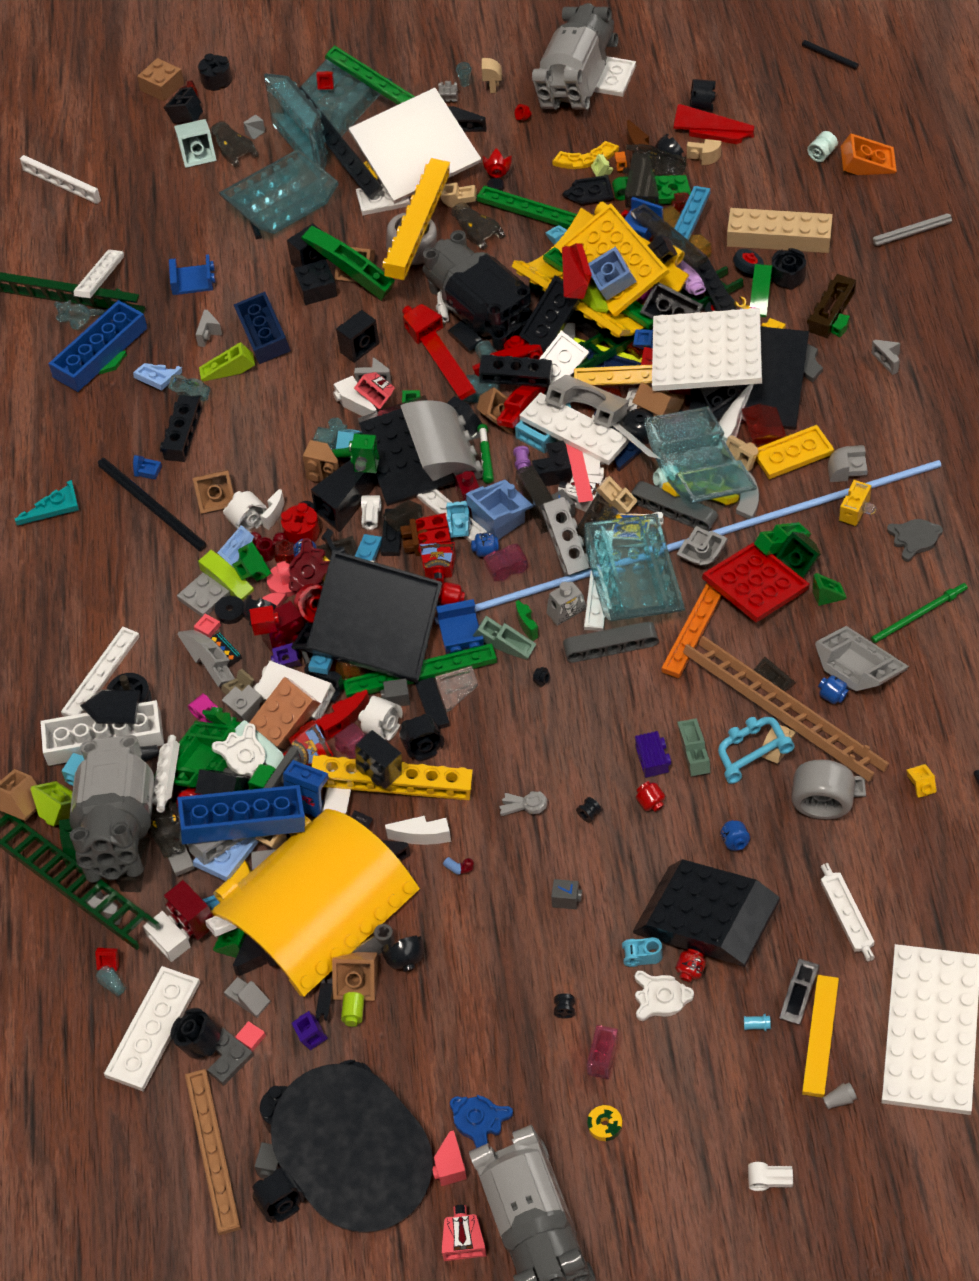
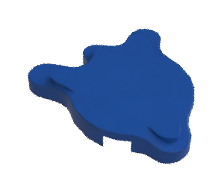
(478, 1117)

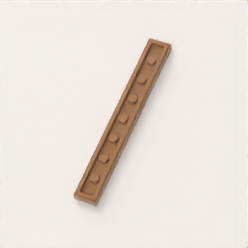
(212, 1152)

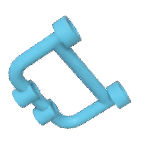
(736, 736)

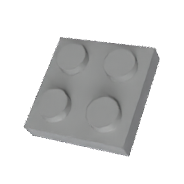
(202, 594)

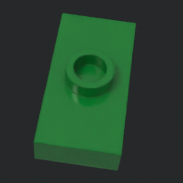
(251, 563)

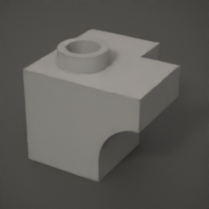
(243, 703)

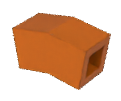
(620, 160)

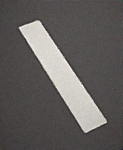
(634, 440)

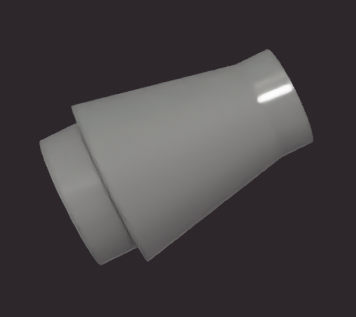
(840, 1096)

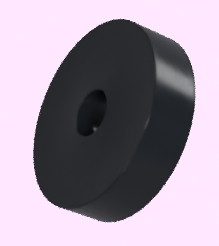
(224, 605)

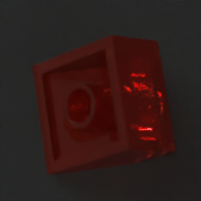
(762, 424)

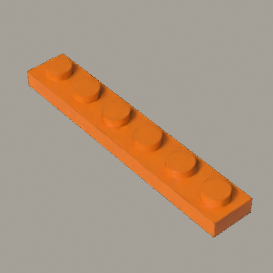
(692, 631)

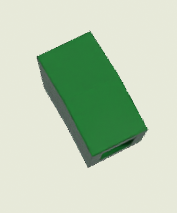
(840, 325)

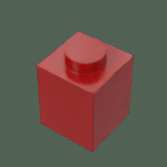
(264, 620)

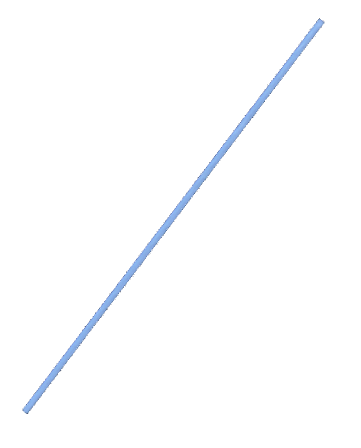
(722, 531)

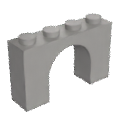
(569, 389)

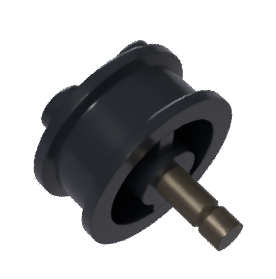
(131, 681)

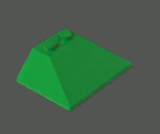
(197, 754)

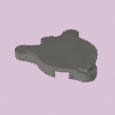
(915, 536)

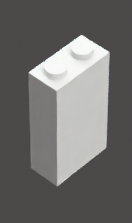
(317, 688)

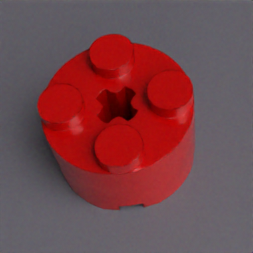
(300, 523)
(304, 599)

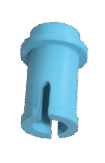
(757, 1022)

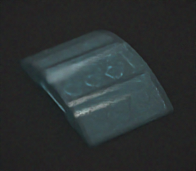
(696, 455)

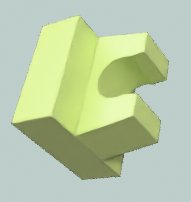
(601, 166)

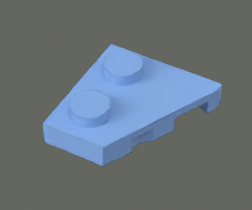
(156, 375)
(240, 538)

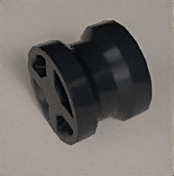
(589, 809)
(564, 1006)

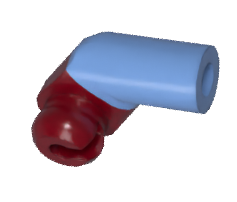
(459, 868)

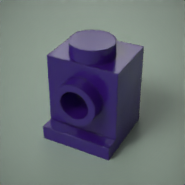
(281, 652)
(309, 1030)

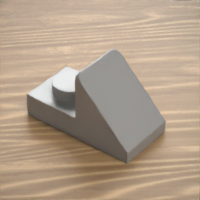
(207, 326)
(887, 354)
(376, 367)
(247, 996)

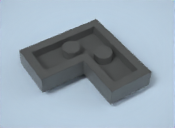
(233, 1057)

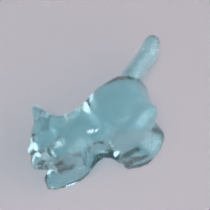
(76, 314)

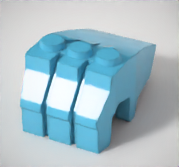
(458, 519)

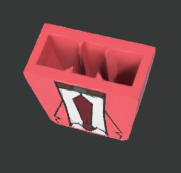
(375, 390)
(462, 1236)

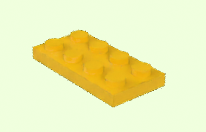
(793, 451)

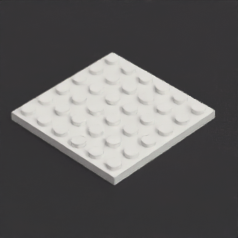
(706, 349)

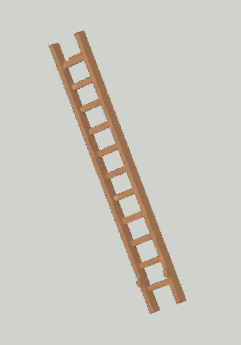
(789, 703)

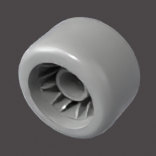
(428, 240)
(823, 789)

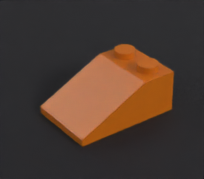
(867, 156)

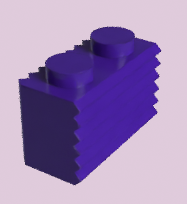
(651, 754)

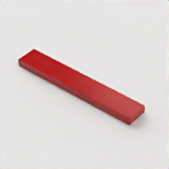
(447, 365)

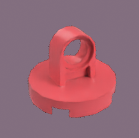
(280, 579)

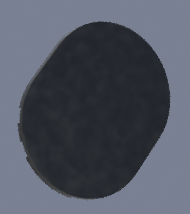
(352, 1148)

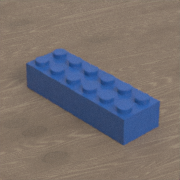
(98, 345)
(241, 814)

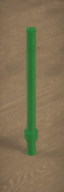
(948, 595)

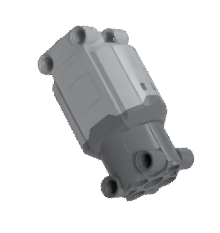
(575, 57)
(111, 807)
(531, 1210)

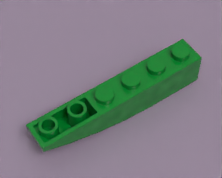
(350, 262)

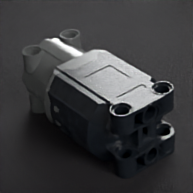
(478, 289)

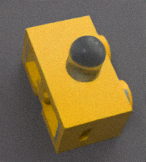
(856, 503)

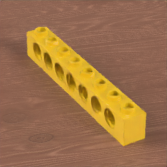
(418, 786)

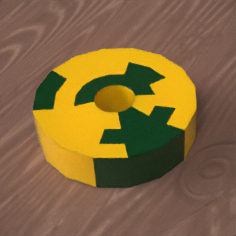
(604, 1132)

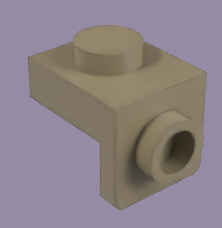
(241, 682)

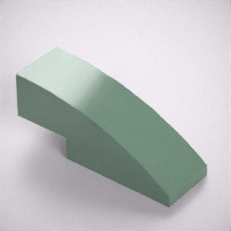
(505, 638)
(694, 747)

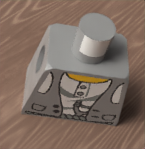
(565, 603)

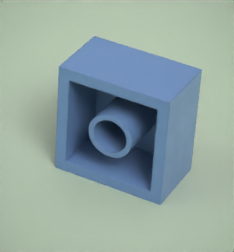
(611, 273)

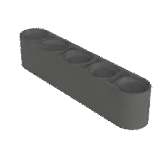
(673, 507)
(610, 642)

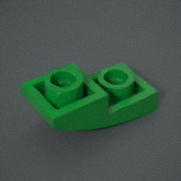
(524, 617)
(217, 716)

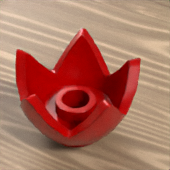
(496, 165)

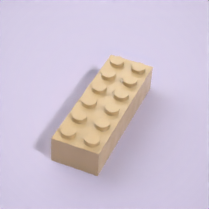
(779, 230)

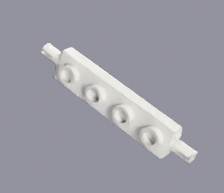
(165, 773)
(847, 912)

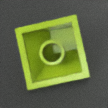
(52, 802)

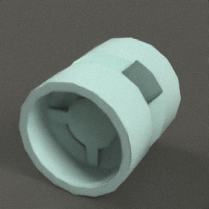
(822, 146)

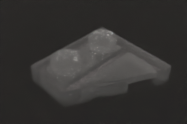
(456, 686)

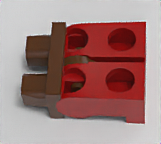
(425, 531)

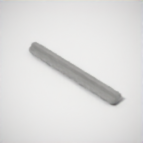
(912, 229)

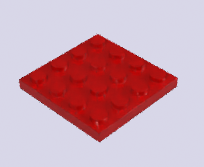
(755, 582)

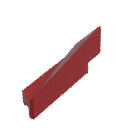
(711, 126)
(575, 271)

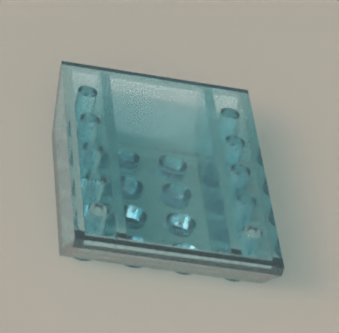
(344, 102)
(296, 117)
(281, 192)
(632, 567)

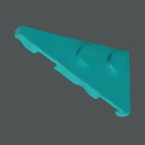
(55, 504)

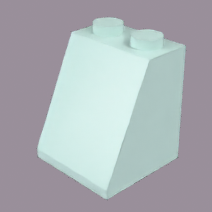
(195, 143)

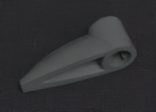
(382, 936)

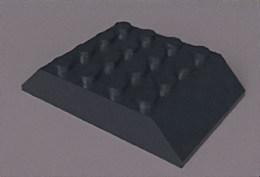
(399, 464)
(708, 911)

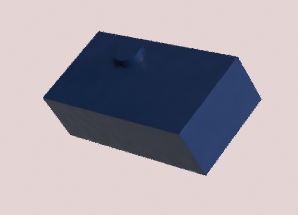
(262, 327)

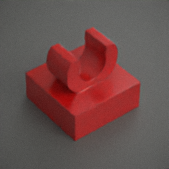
(325, 80)
(108, 957)

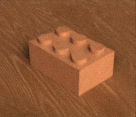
(284, 712)

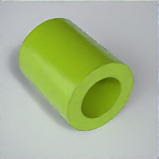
(352, 1008)

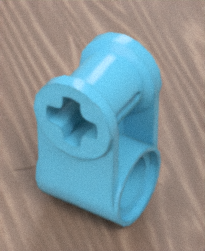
(641, 952)

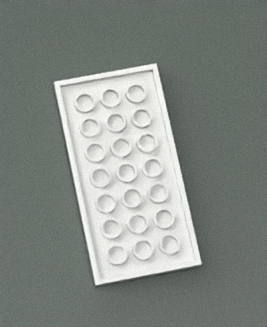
(932, 1030)

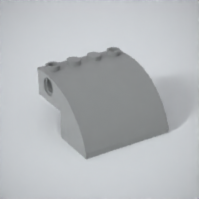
(441, 439)

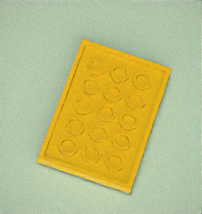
(612, 230)

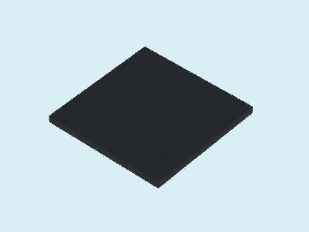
(782, 375)
(374, 616)

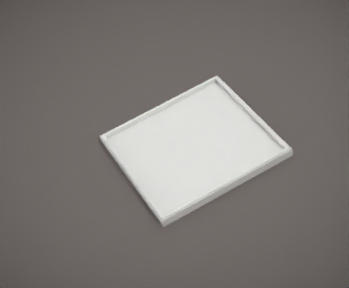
(407, 137)

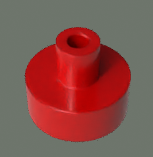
(522, 112)

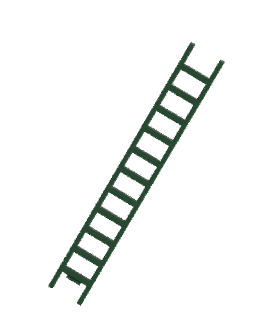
(60, 296)
(615, 349)
(68, 893)

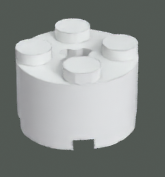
(245, 510)
(381, 717)

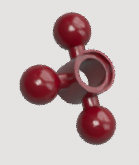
(265, 545)

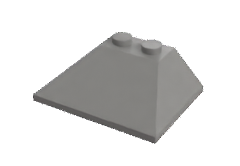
(857, 660)

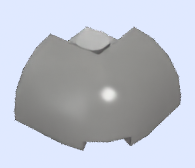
(847, 462)
(702, 547)

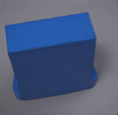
(146, 467)

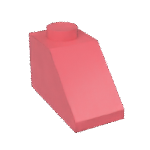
(448, 1162)

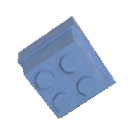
(498, 507)

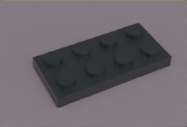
(549, 315)

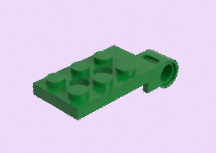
(663, 183)

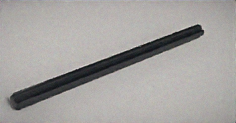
(152, 504)

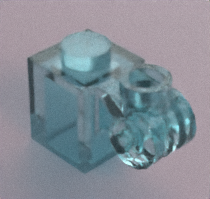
(330, 435)

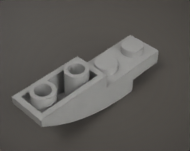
(209, 653)

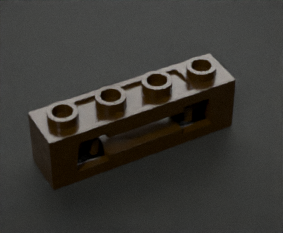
(844, 289)

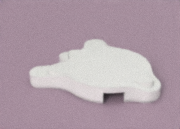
(241, 752)
(660, 995)

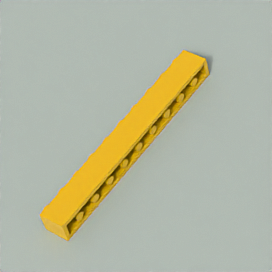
(416, 219)

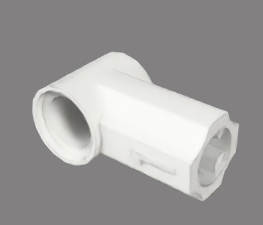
(370, 510)
(764, 1176)

